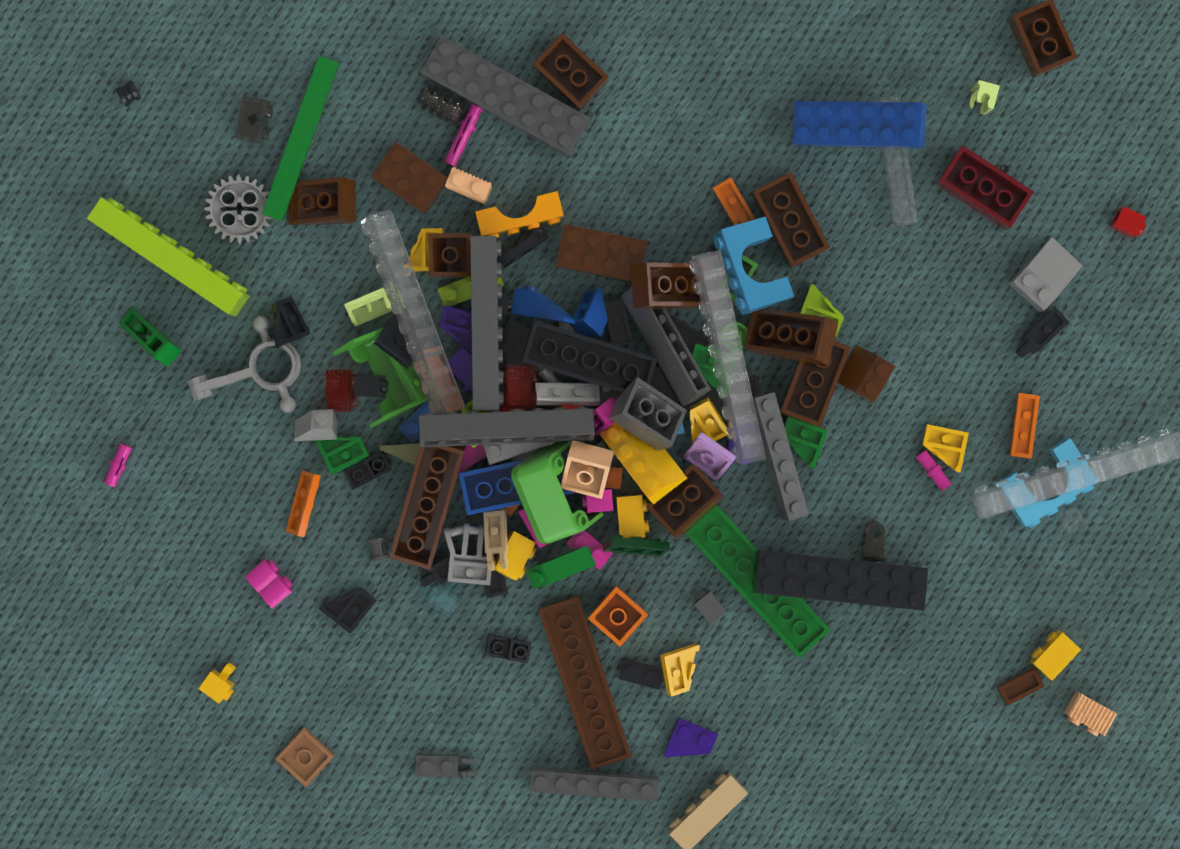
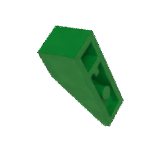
(150, 337)
(560, 567)

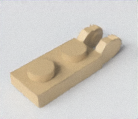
(496, 538)

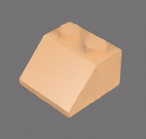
(587, 469)

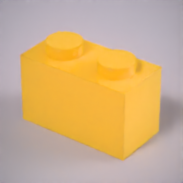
(631, 516)
(519, 551)
(1054, 654)

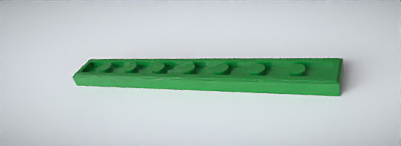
(300, 139)

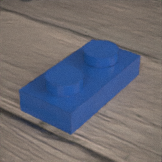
(410, 427)

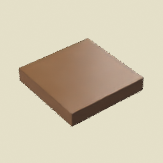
(304, 757)

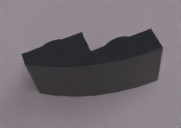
(367, 470)
(507, 648)

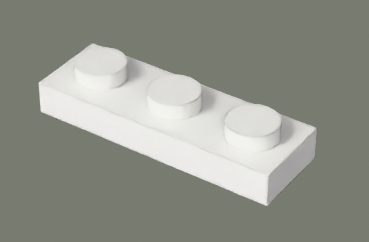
(567, 393)

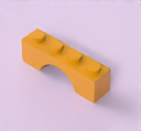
(546, 209)

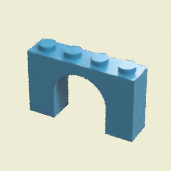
(749, 293)

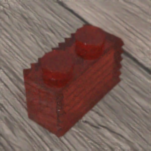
(519, 387)
(341, 390)

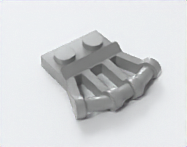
(464, 567)

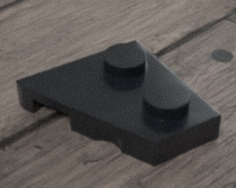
(287, 322)
(349, 608)

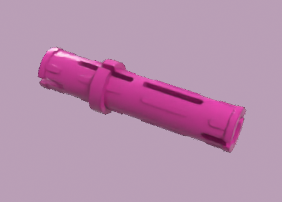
(463, 135)

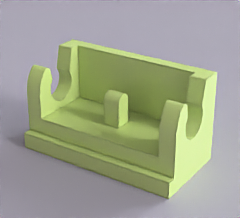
(984, 93)
(368, 307)

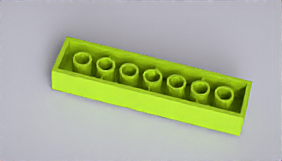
(164, 253)

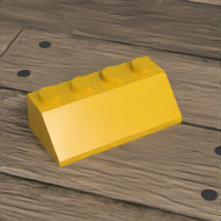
(650, 468)

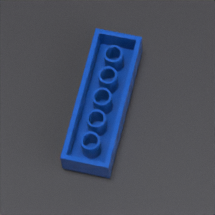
(859, 124)
(493, 487)

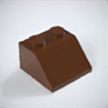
(449, 254)
(865, 374)

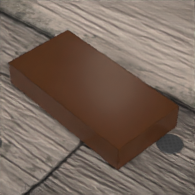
(1020, 686)

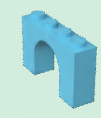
(1031, 514)

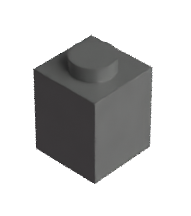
(709, 606)

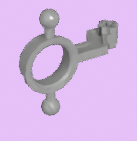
(201, 387)

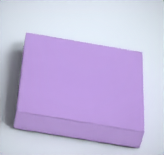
(709, 456)

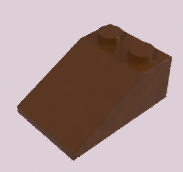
(323, 202)

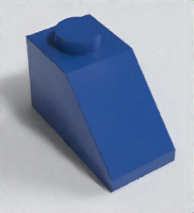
(591, 314)

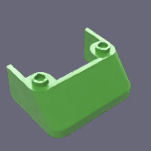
(404, 384)
(544, 498)

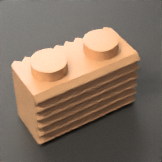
(468, 185)
(1090, 713)

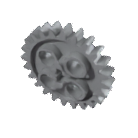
(239, 228)

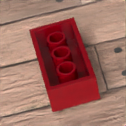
(984, 187)

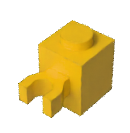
(218, 685)

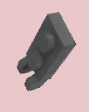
(442, 765)

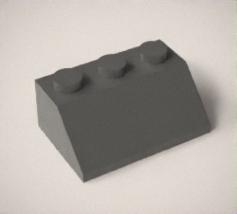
(648, 414)

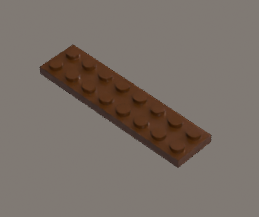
(585, 682)

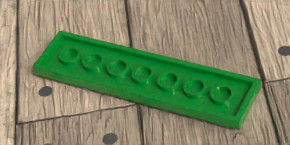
(736, 561)

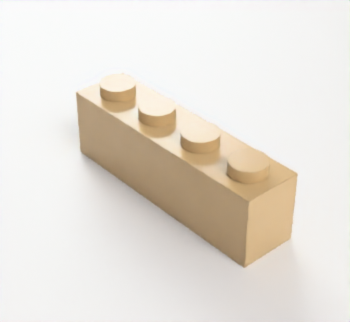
(708, 811)

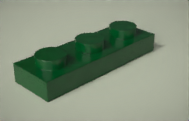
(636, 546)

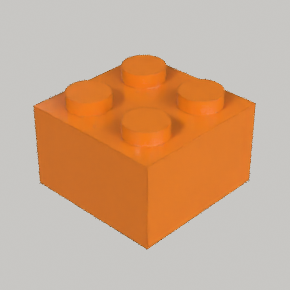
(617, 615)

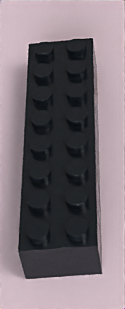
(840, 580)

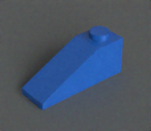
(537, 305)

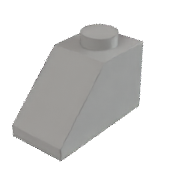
(316, 426)

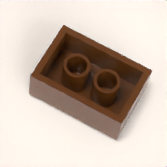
(1042, 38)
(571, 72)
(410, 178)
(686, 502)

